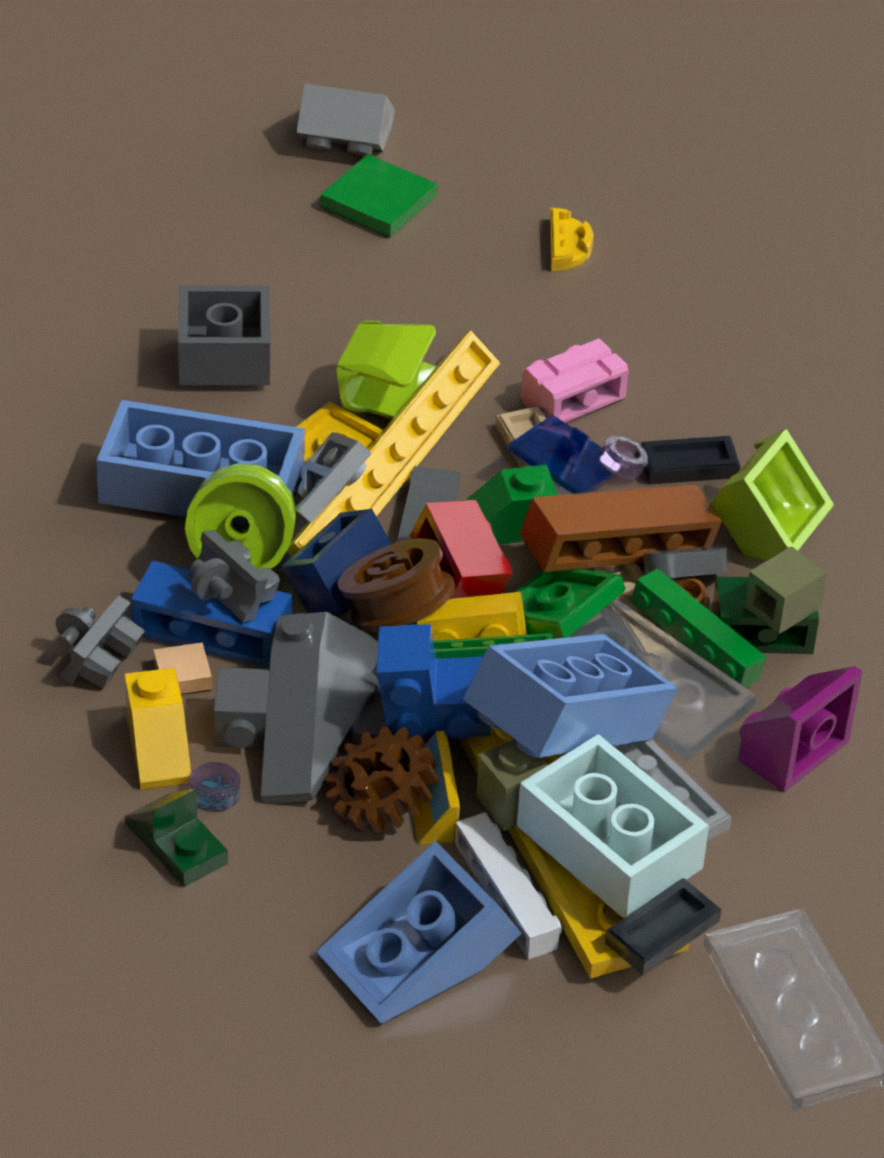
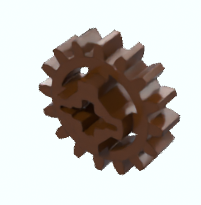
(381, 779)

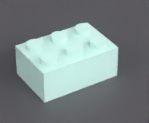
(611, 825)

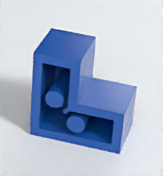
(423, 690)

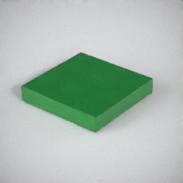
(378, 195)
(567, 599)

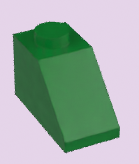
(508, 496)

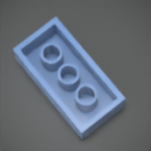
(163, 454)
(567, 692)

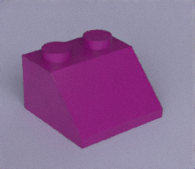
(801, 727)

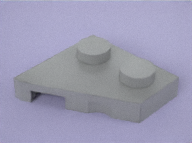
(332, 466)

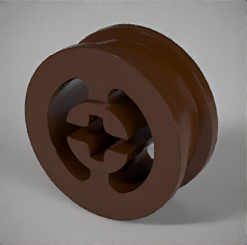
(396, 584)

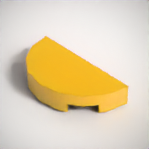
(569, 240)

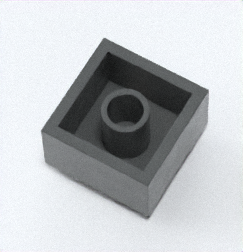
(224, 335)

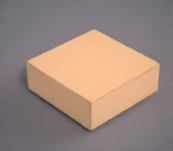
(190, 666)

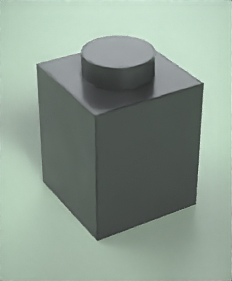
(241, 707)

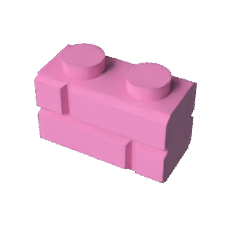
(575, 381)

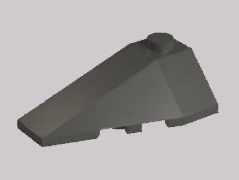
(315, 696)

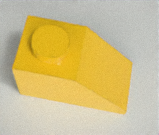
(157, 728)

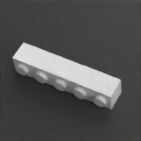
(507, 884)

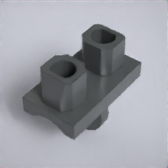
(227, 574)
(90, 637)

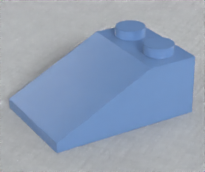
(418, 936)

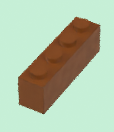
(616, 526)

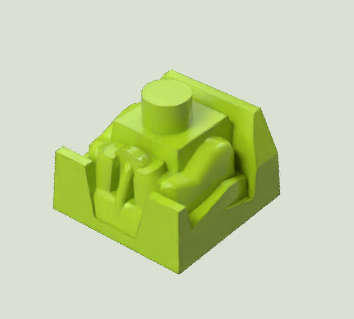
(772, 499)

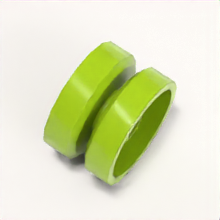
(249, 493)

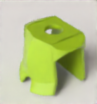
(383, 366)

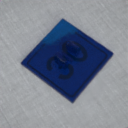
(567, 453)

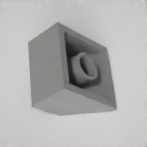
(344, 119)

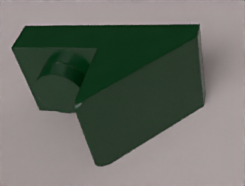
(178, 837)

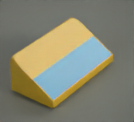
(439, 816)

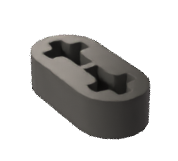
(687, 561)

